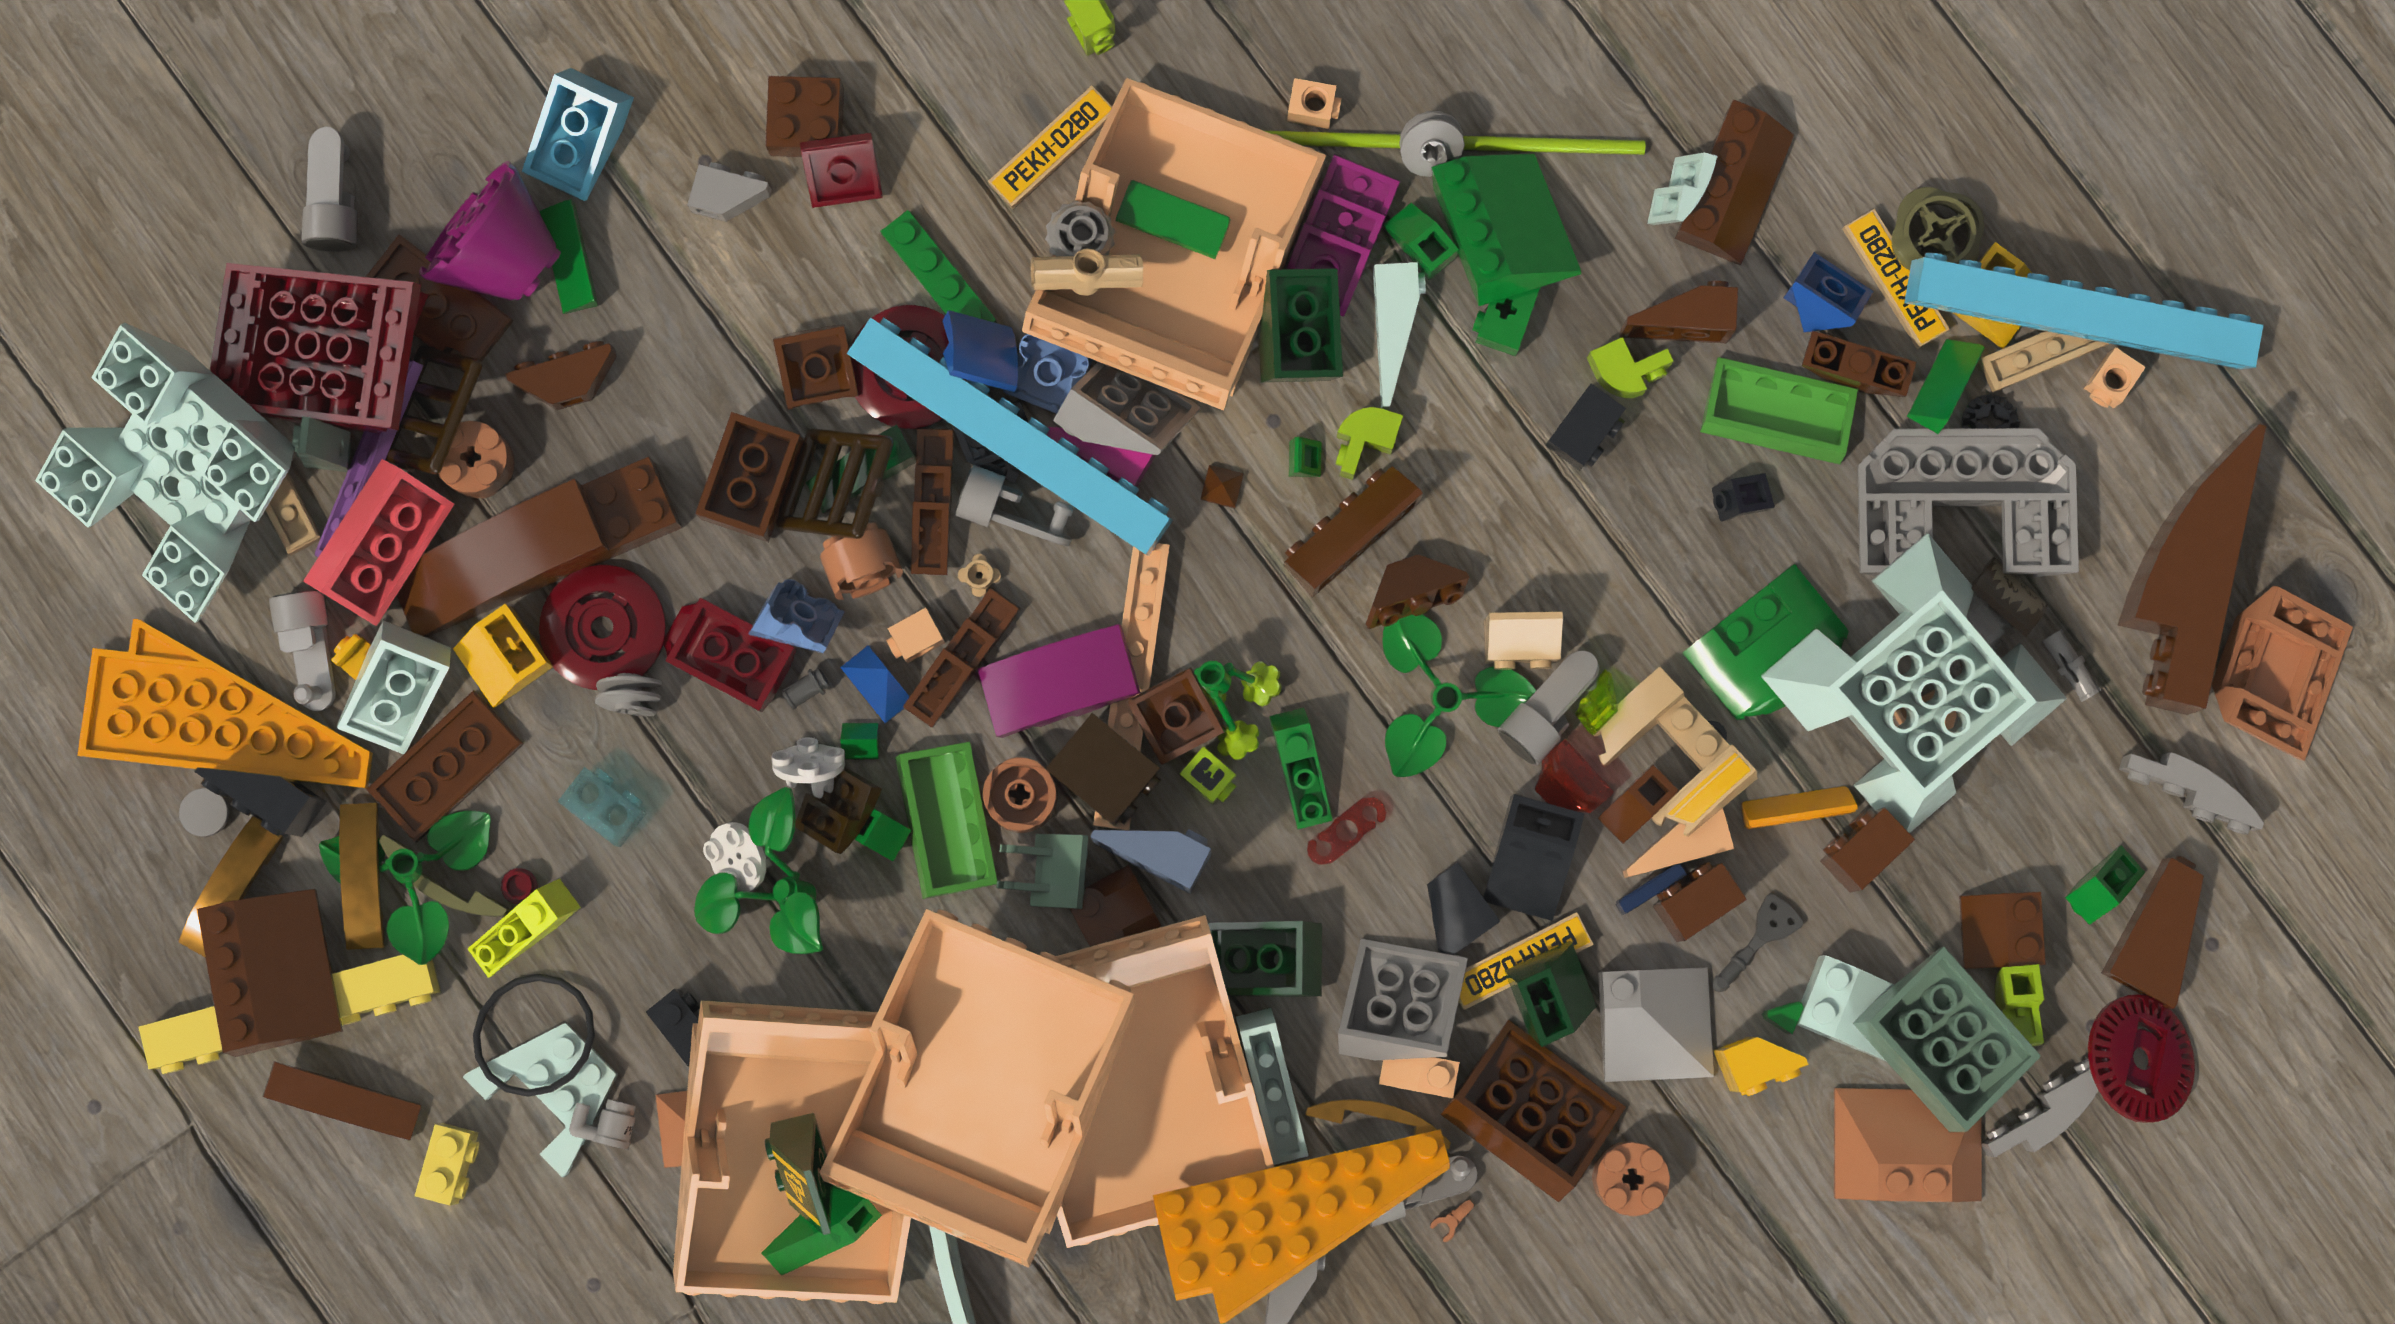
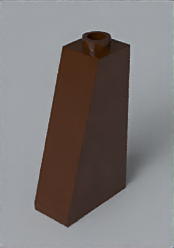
(2158, 935)

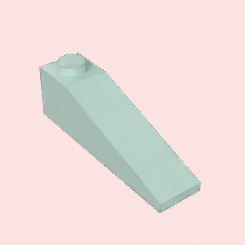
(1396, 300)
(1272, 1086)

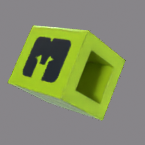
(1209, 776)

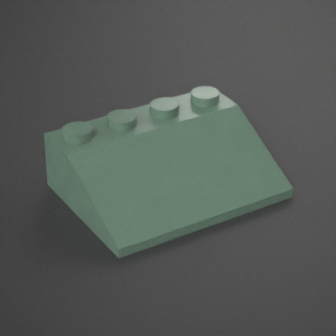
(1947, 1041)

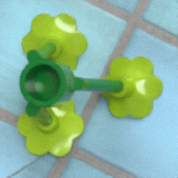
(1259, 687)

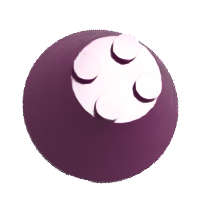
(494, 241)

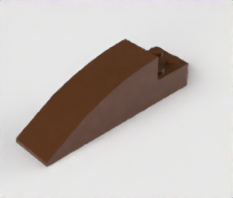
(537, 545)
(2189, 578)

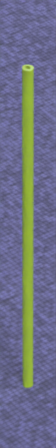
(1481, 143)

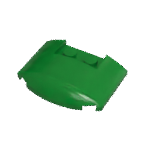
(1758, 636)

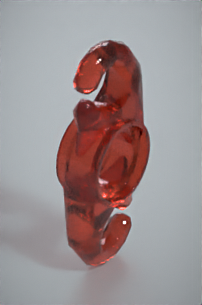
(1355, 815)

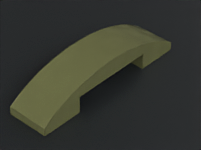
(479, 904)

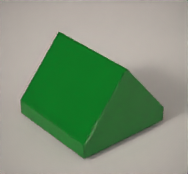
(1304, 457)
(860, 740)
(1784, 1016)

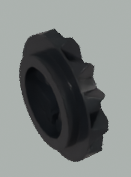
(1980, 408)

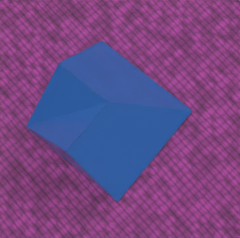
(1826, 296)

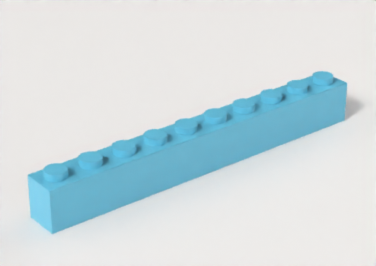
(2083, 312)
(1010, 436)

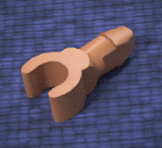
(1453, 1218)

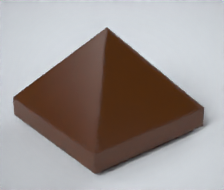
(1222, 486)

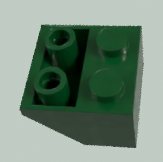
(1551, 993)

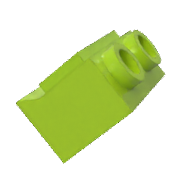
(1092, 25)

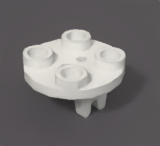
(809, 764)
(735, 853)

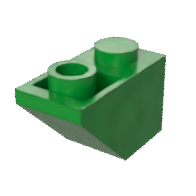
(1422, 240)

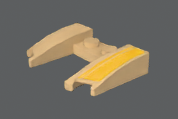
(1722, 766)

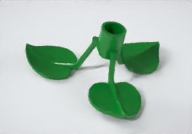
(1410, 741)
(798, 922)
(424, 928)

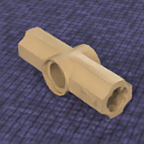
(1104, 270)

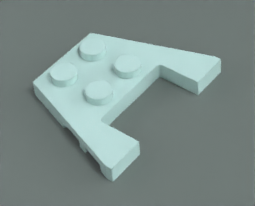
(543, 1063)

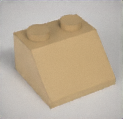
(1523, 639)

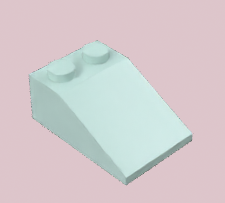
(395, 687)
(1837, 998)

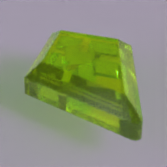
(1598, 705)

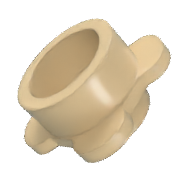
(968, 575)

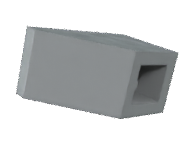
(725, 194)

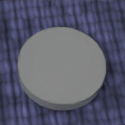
(203, 812)

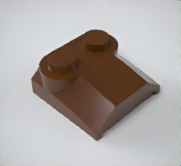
(815, 365)
(1177, 715)
(1114, 909)

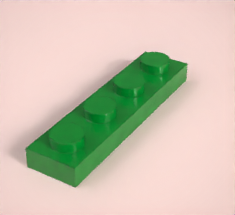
(933, 268)

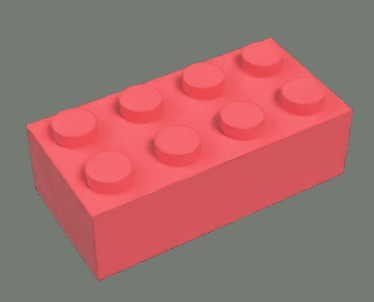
(379, 542)

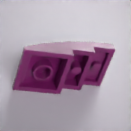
(1345, 223)
(1059, 681)

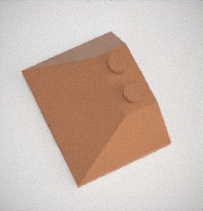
(2280, 670)
(1899, 1150)

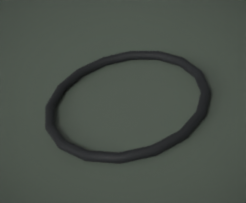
(562, 1081)

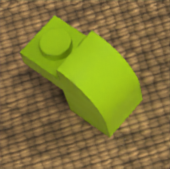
(1620, 374)
(1366, 428)
(2019, 997)

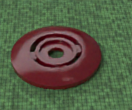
(883, 399)
(568, 633)
(2169, 1053)

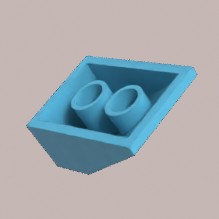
(576, 132)

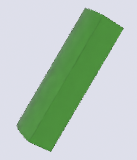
(1779, 410)
(946, 820)

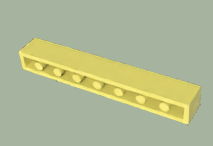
(357, 990)

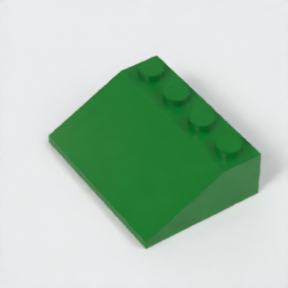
(1503, 224)

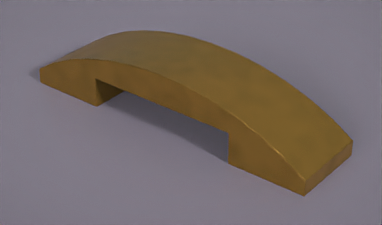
(232, 876)
(360, 876)
(1335, 1109)

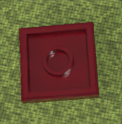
(841, 170)

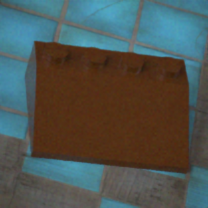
(269, 971)
(1533, 1111)

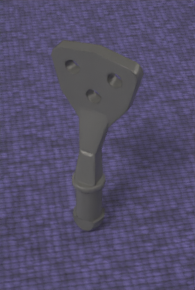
(1763, 934)

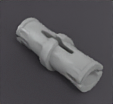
(2071, 665)

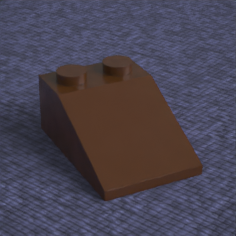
(1695, 316)

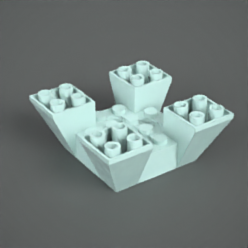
(185, 453)
(1919, 755)

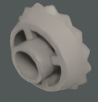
(1078, 228)

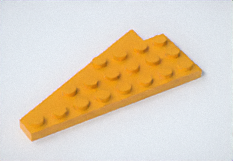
(190, 713)
(1269, 1224)

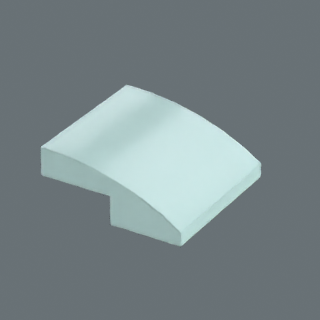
(1686, 187)

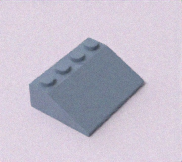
(1164, 854)

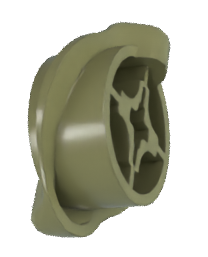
(1918, 201)

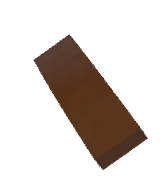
(932, 501)
(961, 657)
(341, 1100)

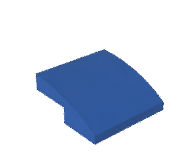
(981, 351)

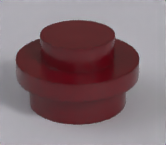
(518, 885)

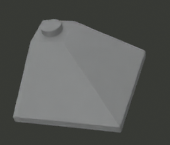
(1124, 411)
(1400, 1002)
(1655, 1024)

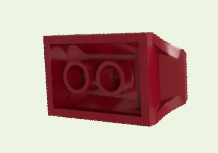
(723, 654)

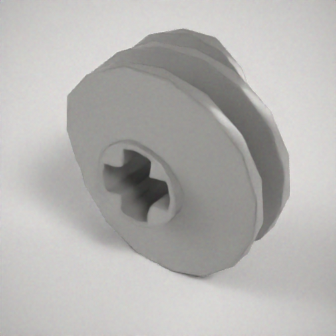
(1430, 141)
(625, 693)

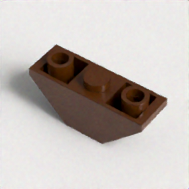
(1858, 366)
(566, 377)
(1414, 588)

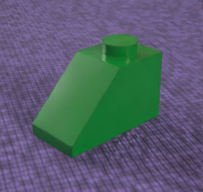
(883, 835)
(2105, 885)

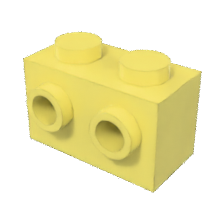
(447, 1164)

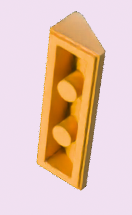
(1798, 807)

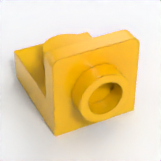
(351, 654)

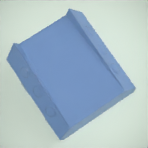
(1047, 372)
(797, 618)

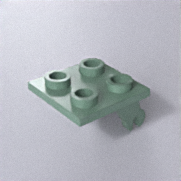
(1058, 870)

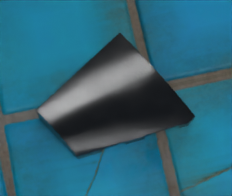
(1458, 910)

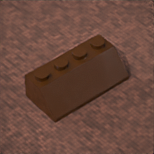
(1746, 167)
(1352, 530)

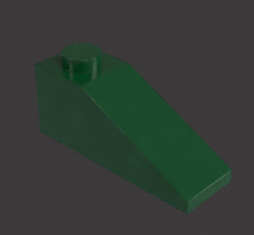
(900, 459)

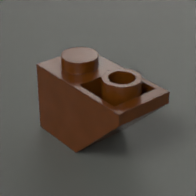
(1638, 804)

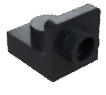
(1742, 496)

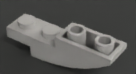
(2206, 792)
(2061, 1103)

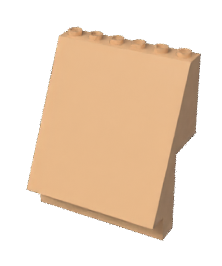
(1194, 312)
(745, 1073)
(979, 1086)
(1177, 1092)

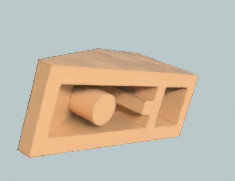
(1677, 848)

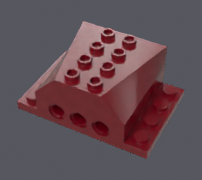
(317, 344)

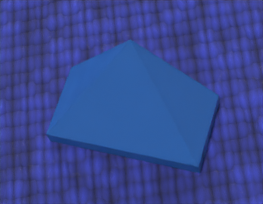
(876, 684)

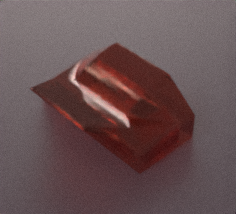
(1571, 781)

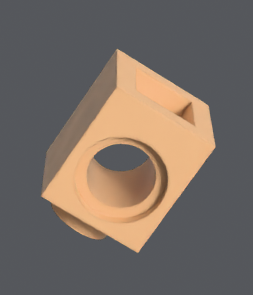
(1305, 90)
(2124, 368)
(914, 636)

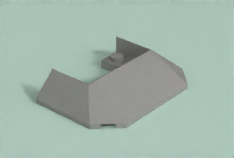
(1970, 468)

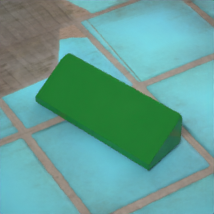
(1173, 219)
(572, 267)
(1945, 384)

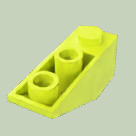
(524, 926)

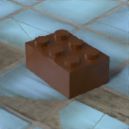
(749, 477)

